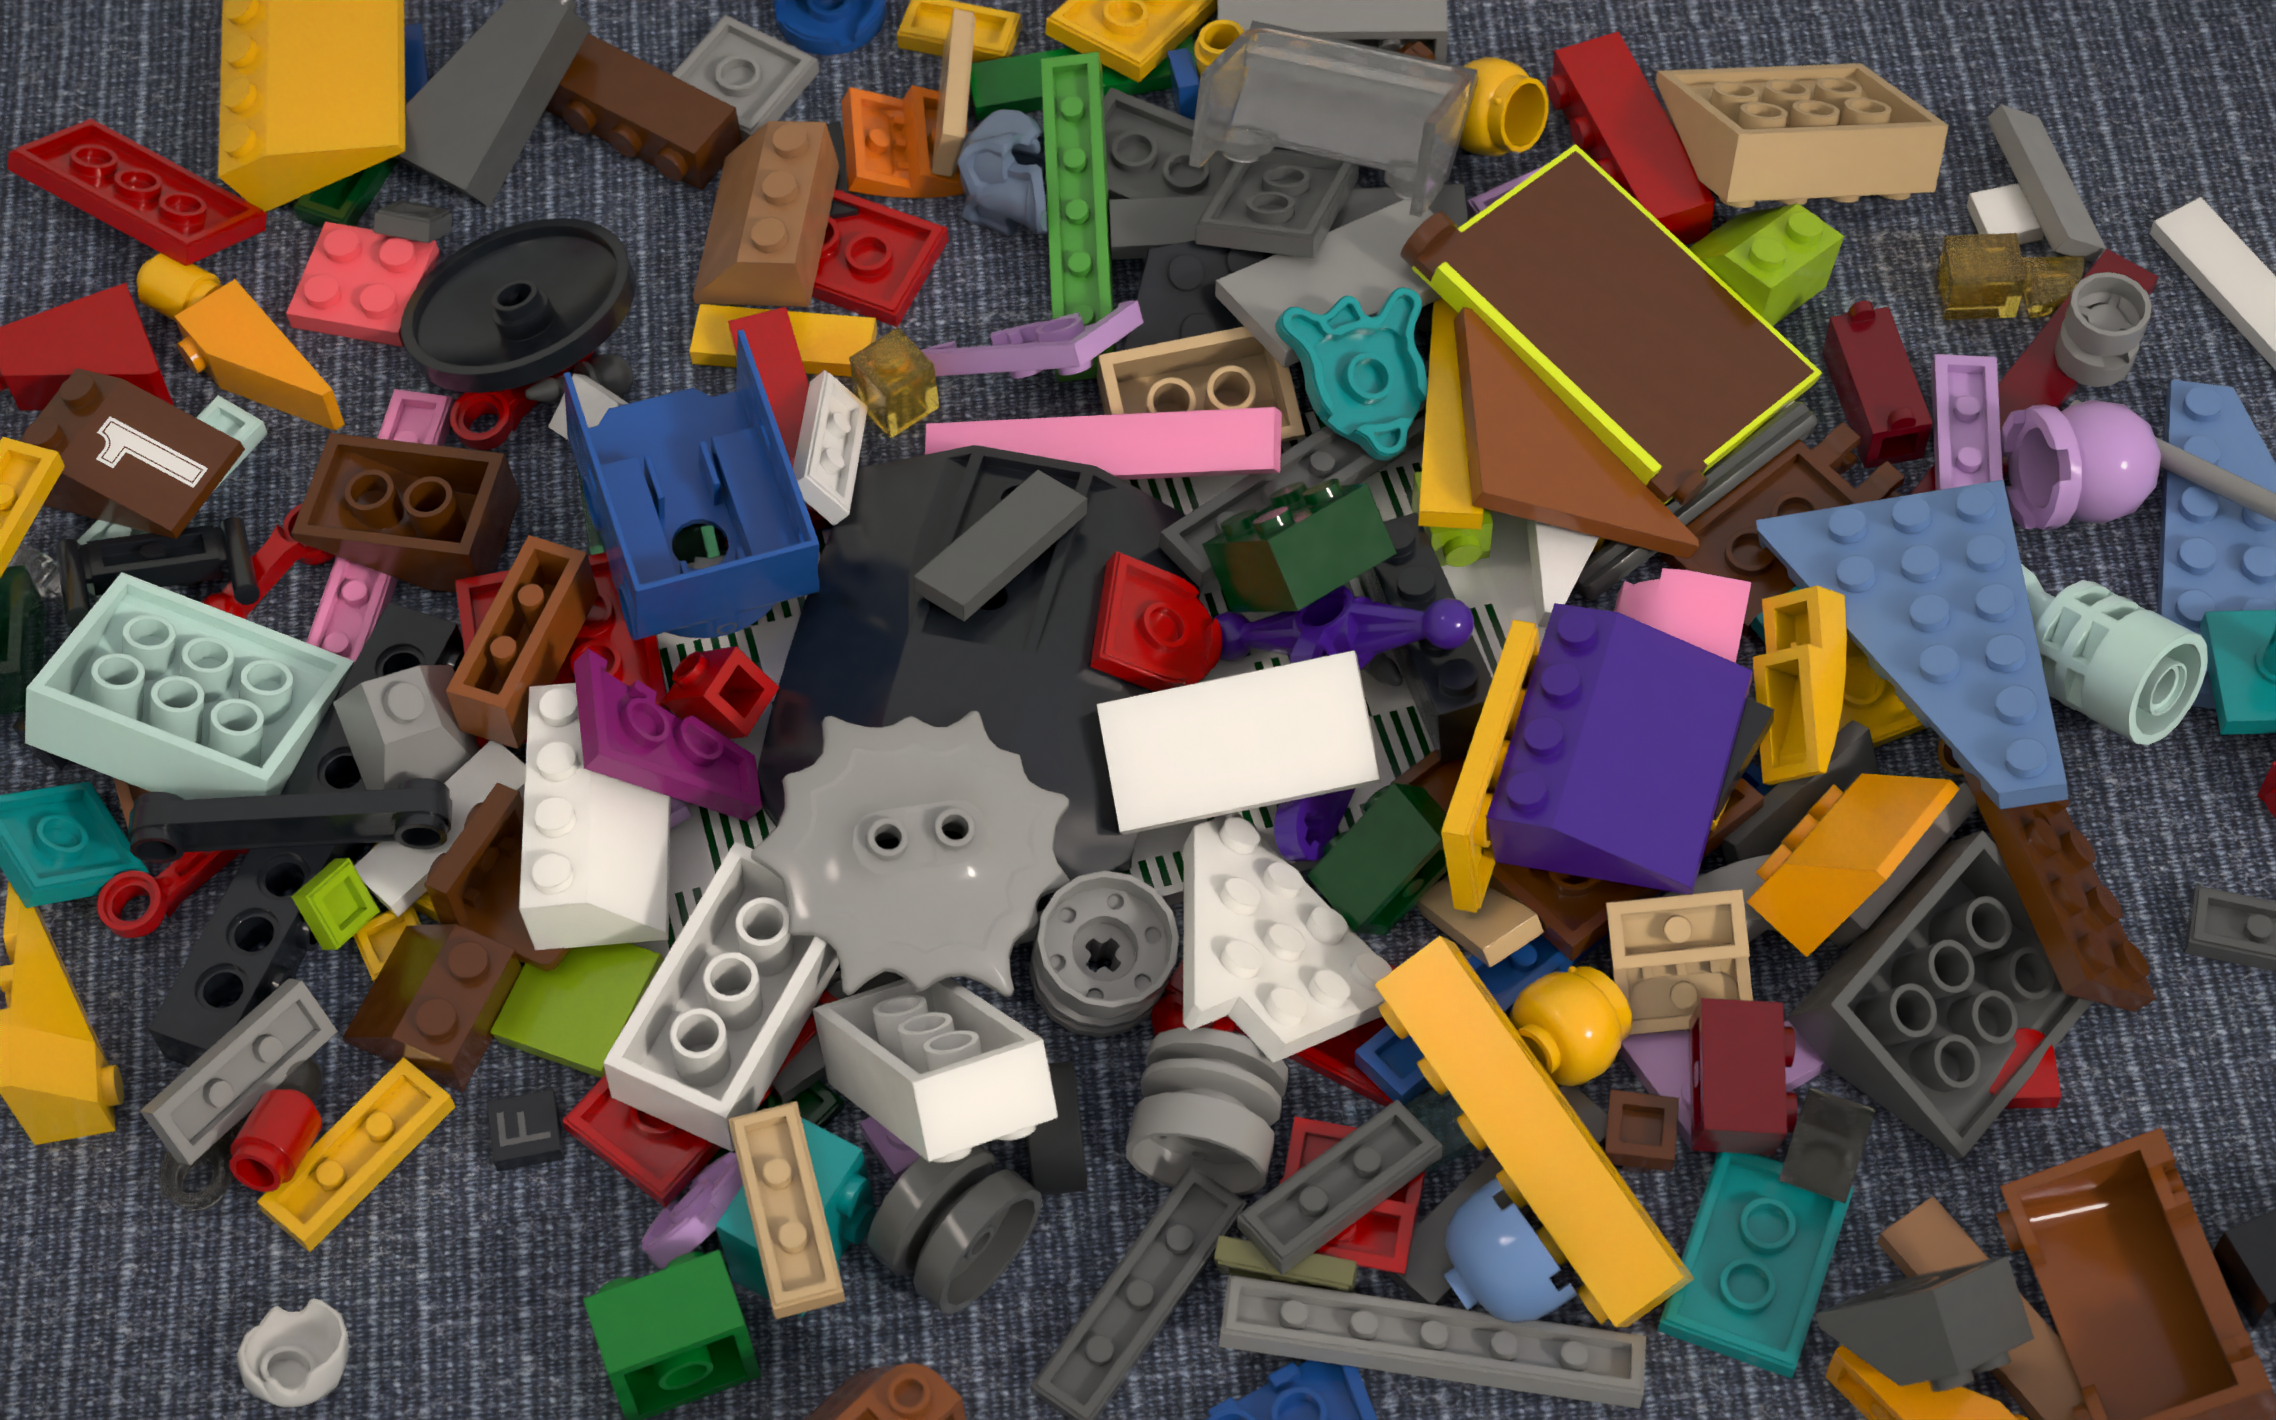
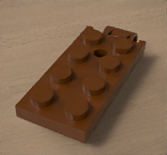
(2064, 898)

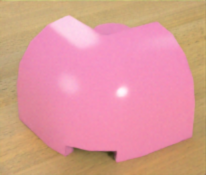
(1691, 607)

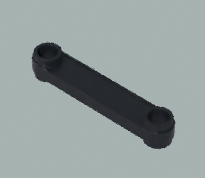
(167, 825)

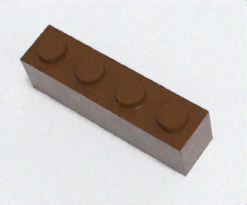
(646, 113)

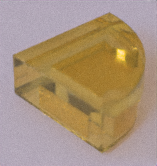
(2052, 283)

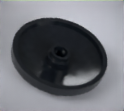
(518, 305)

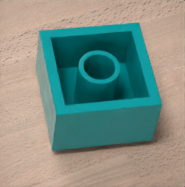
(844, 1197)

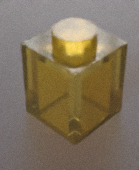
(1982, 276)
(894, 382)

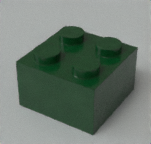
(1298, 546)

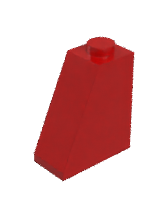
(88, 334)

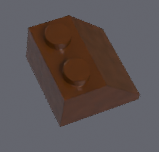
(436, 1001)

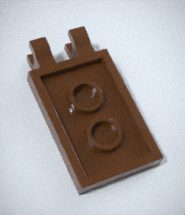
(1786, 485)

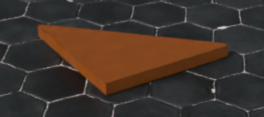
(1542, 460)

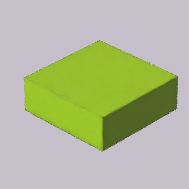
(335, 904)

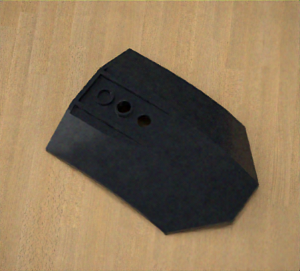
(885, 653)

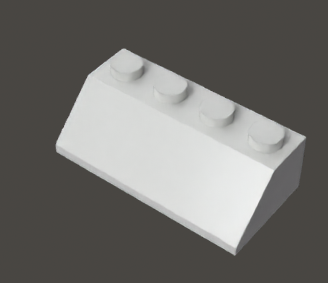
(589, 841)

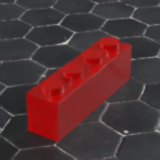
(1628, 133)

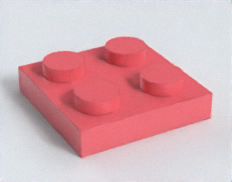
(360, 283)

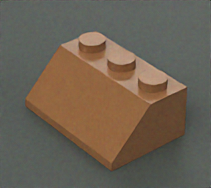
(770, 218)

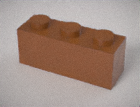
(522, 640)

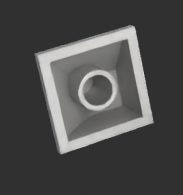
(404, 727)

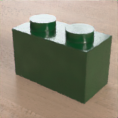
(1384, 859)

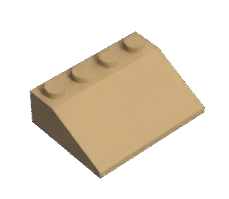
(1803, 133)

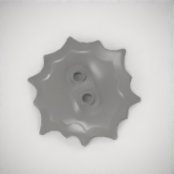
(932, 900)

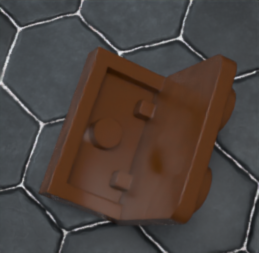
(481, 877)

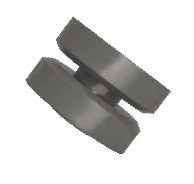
(954, 1226)

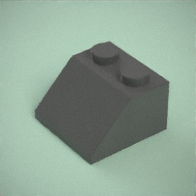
(1935, 1324)

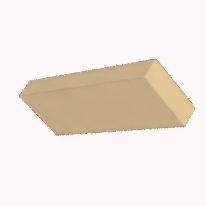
(953, 93)
(786, 1210)

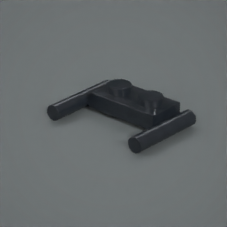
(157, 560)

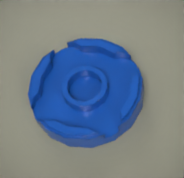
(829, 25)

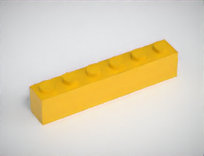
(1532, 1133)

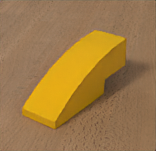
(1801, 681)

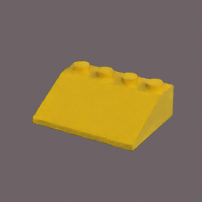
(308, 93)

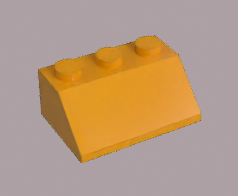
(1844, 853)

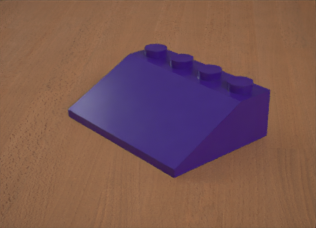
(1617, 753)

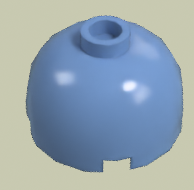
(1501, 1260)

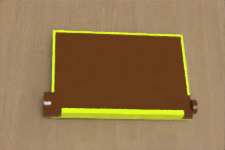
(1616, 320)

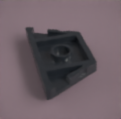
(1180, 291)

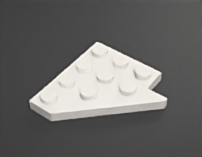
(1268, 946)

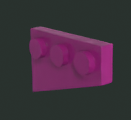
(651, 748)

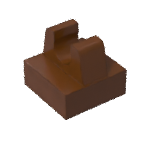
(1641, 1131)

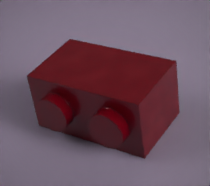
(1740, 1076)

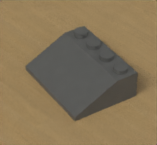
(1934, 995)

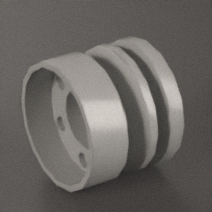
(1096, 919)
(1207, 1108)

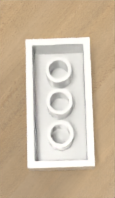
(721, 1006)
(936, 1066)

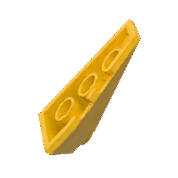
(49, 1052)

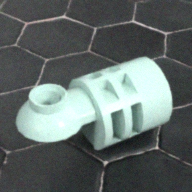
(2116, 659)

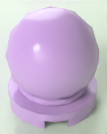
(2078, 463)

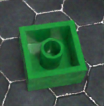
(672, 1335)

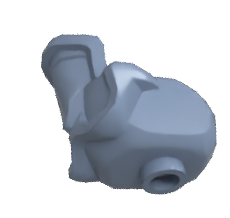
(1005, 173)

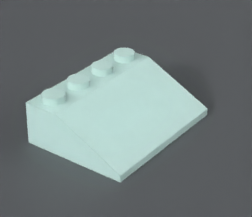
(181, 696)

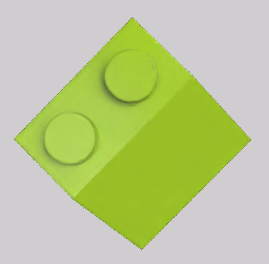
(1772, 257)

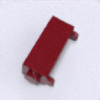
(1876, 385)

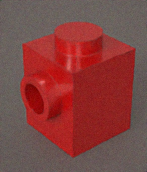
(721, 691)

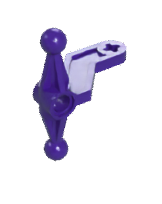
(1326, 628)

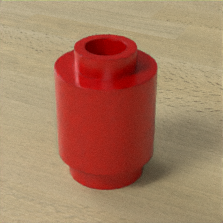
(274, 1139)

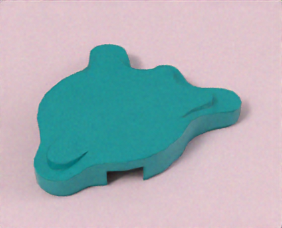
(1361, 368)

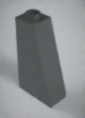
(491, 95)

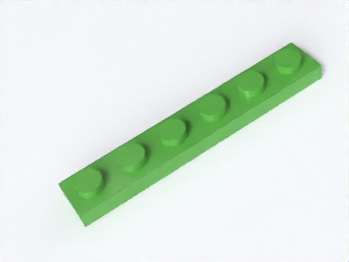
(1077, 192)

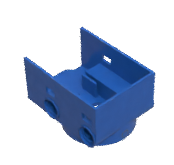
(686, 464)

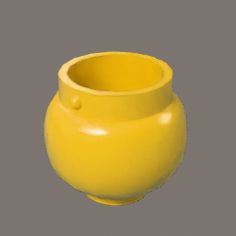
(1505, 110)
(1573, 1023)

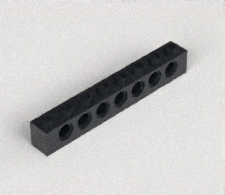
(252, 904)

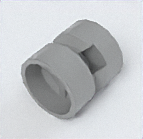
(2102, 329)

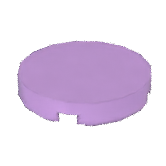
(689, 1222)

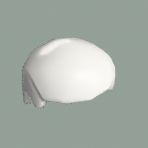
(294, 1355)

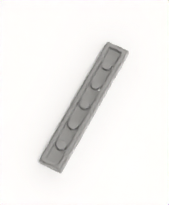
(1433, 1341)

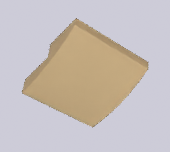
(1677, 952)

